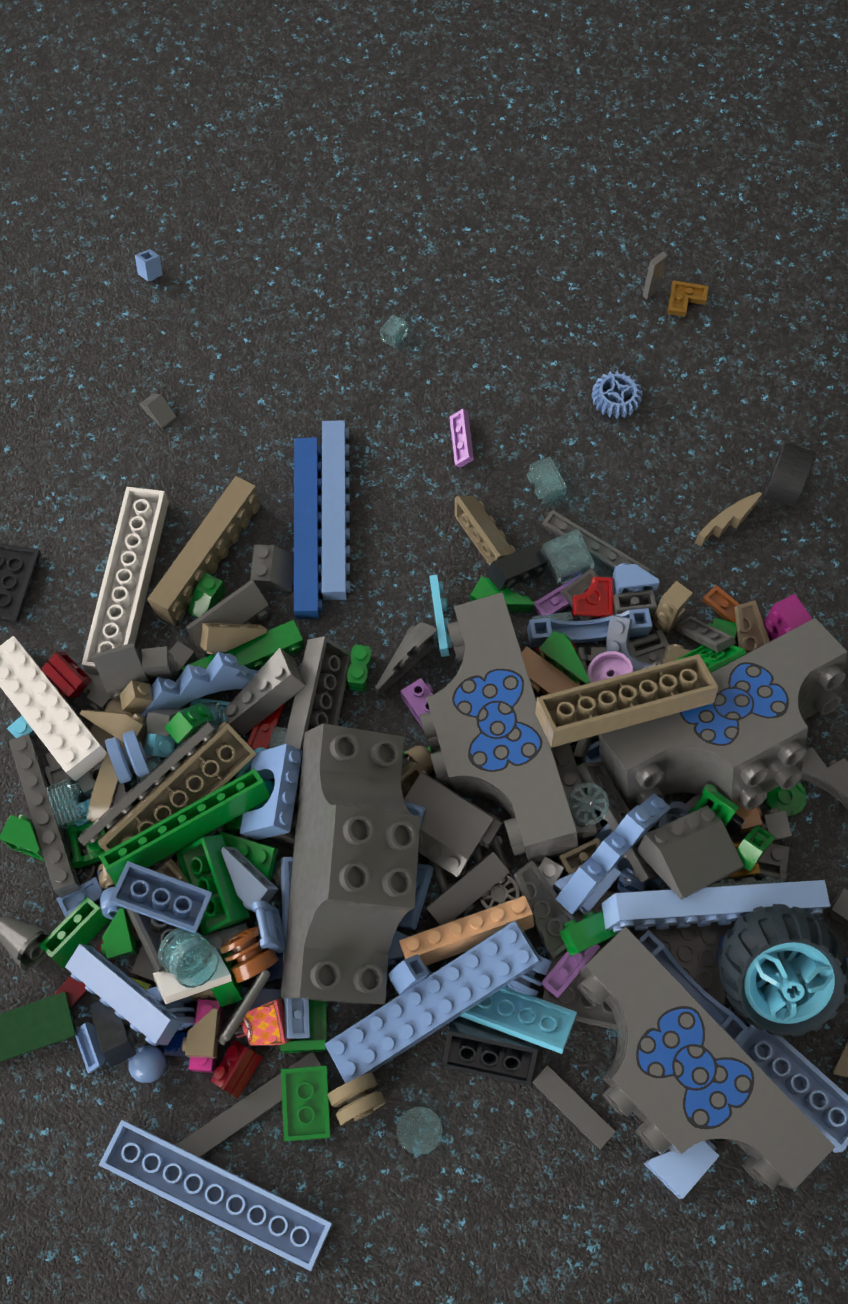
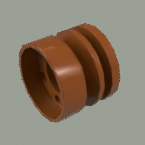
(249, 954)

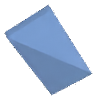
(89, 1047)

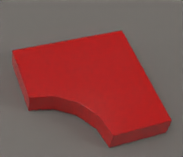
(596, 600)

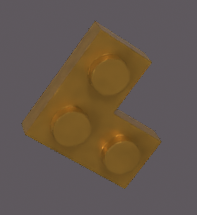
(683, 293)

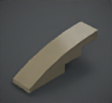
(731, 516)

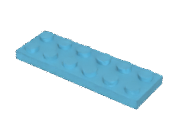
(525, 1018)

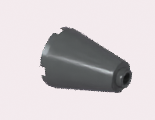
(23, 942)

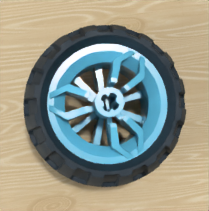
(801, 989)

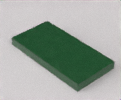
(36, 1026)

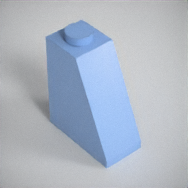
(597, 894)
(683, 1170)

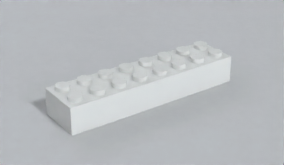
(47, 711)

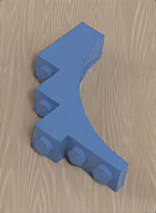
(196, 682)
(611, 851)

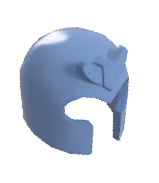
(147, 1064)

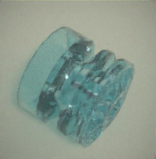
(188, 957)

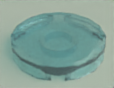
(419, 1130)

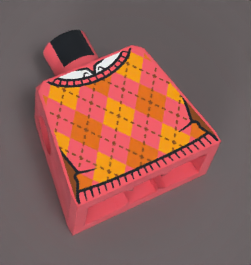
(264, 1024)

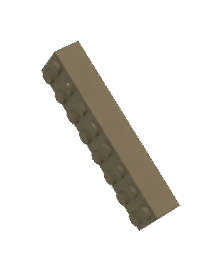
(205, 550)
(625, 700)
(193, 779)

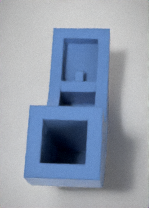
(408, 974)

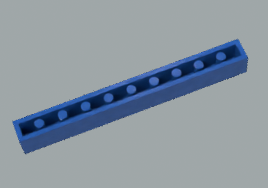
(307, 528)

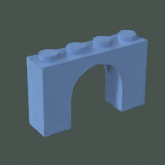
(276, 815)

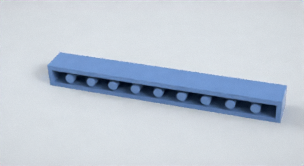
(334, 511)

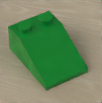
(561, 654)

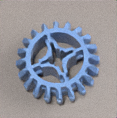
(620, 389)

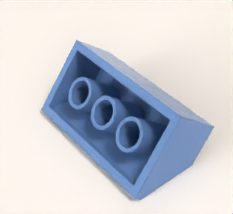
(161, 897)

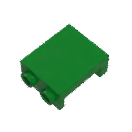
(317, 1031)

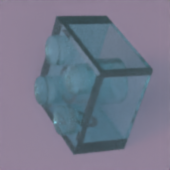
(567, 556)

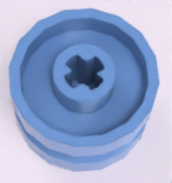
(130, 755)

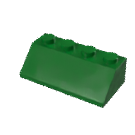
(206, 868)

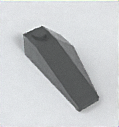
(414, 647)

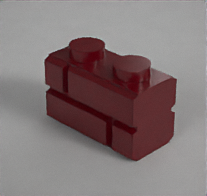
(66, 675)
(236, 1069)

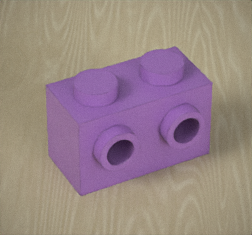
(415, 698)

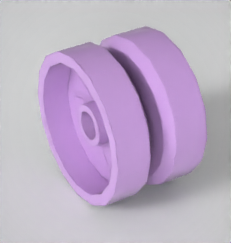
(608, 665)

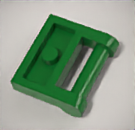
(722, 806)
(93, 849)

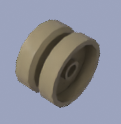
(358, 1102)

